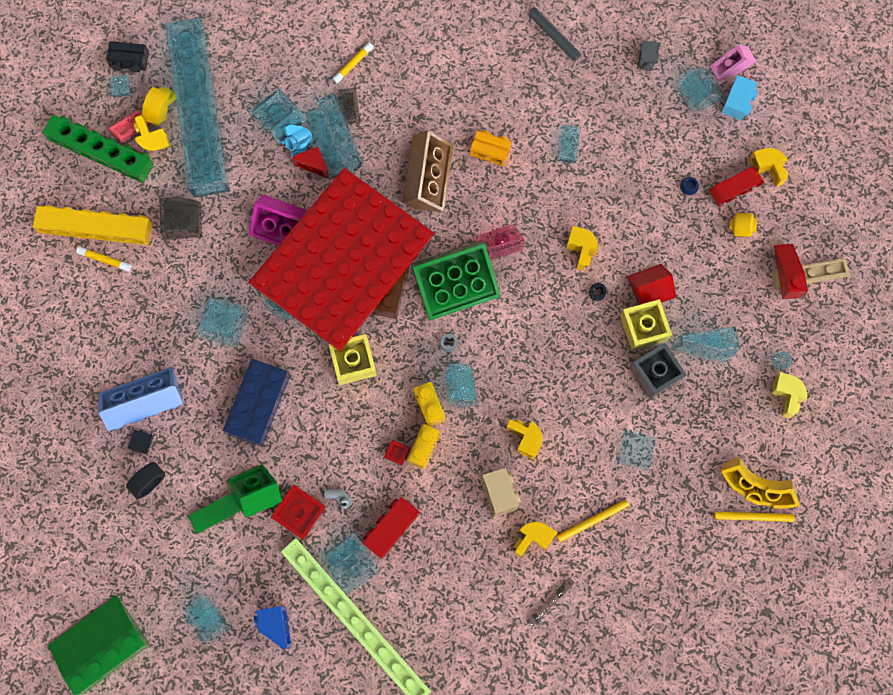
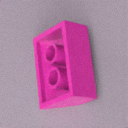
(274, 219)

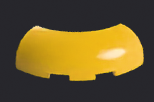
(759, 490)

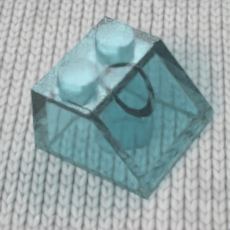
(700, 89)
(350, 563)
(207, 619)

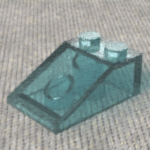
(711, 345)

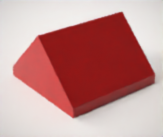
(653, 285)

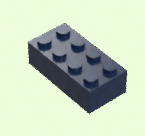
(256, 402)

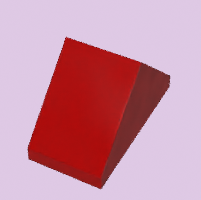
(311, 161)

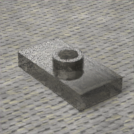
(349, 105)

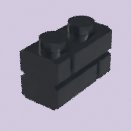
(127, 56)

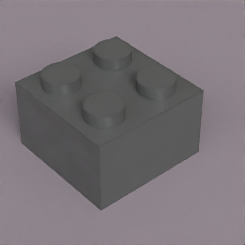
(657, 371)

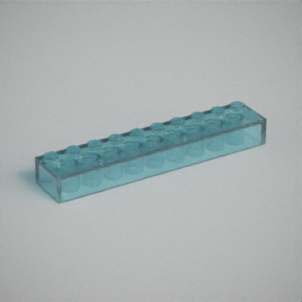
(197, 108)

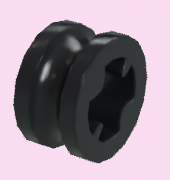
(597, 297)

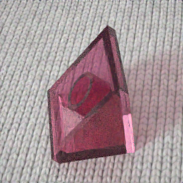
(503, 242)

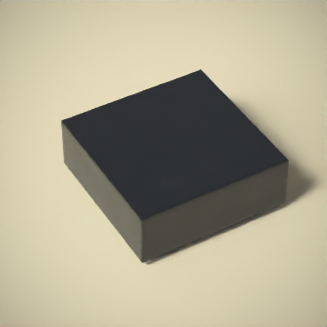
(140, 442)

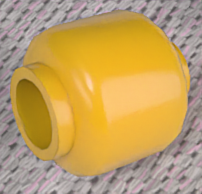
(743, 224)

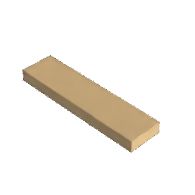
(820, 271)

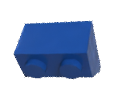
(274, 625)

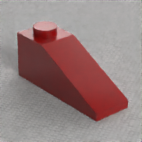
(790, 272)

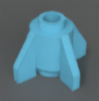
(297, 138)

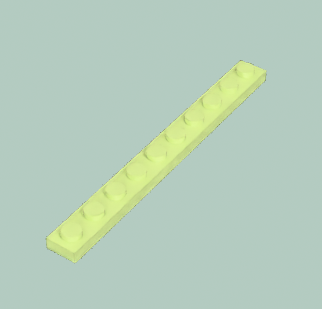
(354, 620)

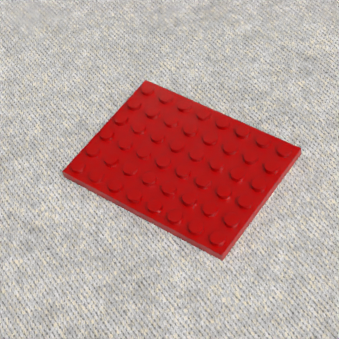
(341, 259)

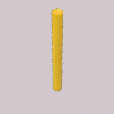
(754, 516)
(592, 521)

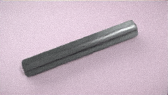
(554, 34)

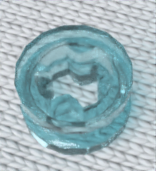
(776, 363)

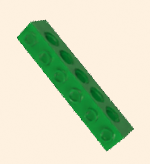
(58, 126)

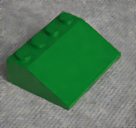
(455, 280)
(97, 646)

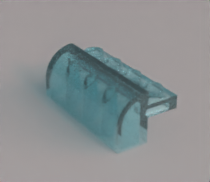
(334, 136)

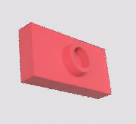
(125, 128)

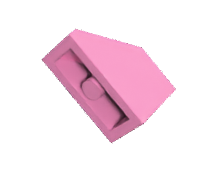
(733, 62)

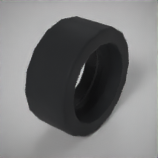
(145, 480)

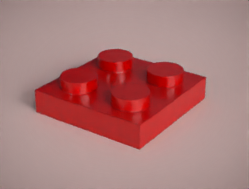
(298, 512)

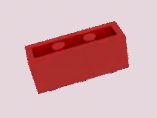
(390, 527)

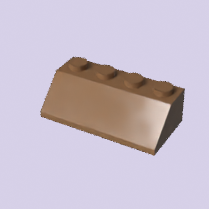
(428, 172)

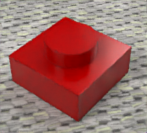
(397, 453)

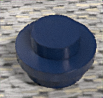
(689, 186)

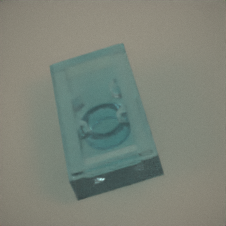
(569, 144)

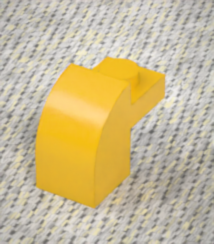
(156, 104)
(149, 140)
(773, 161)
(584, 242)
(531, 437)
(537, 533)

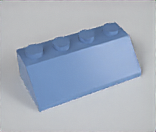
(139, 399)

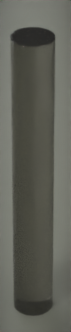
(550, 601)

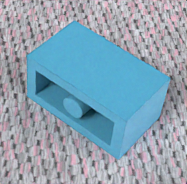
(739, 98)

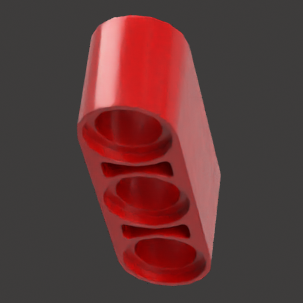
(736, 185)

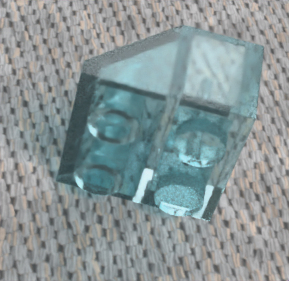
(462, 385)

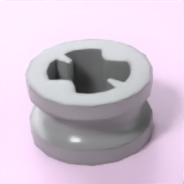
(447, 348)

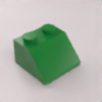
(254, 490)

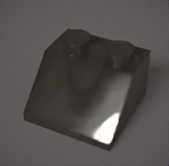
(180, 218)

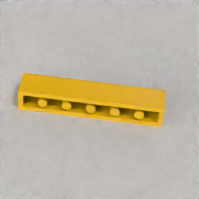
(92, 225)

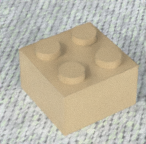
(500, 492)

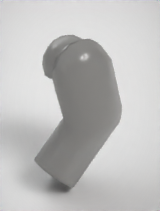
(340, 496)

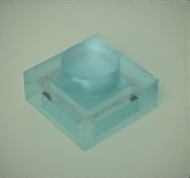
(120, 86)

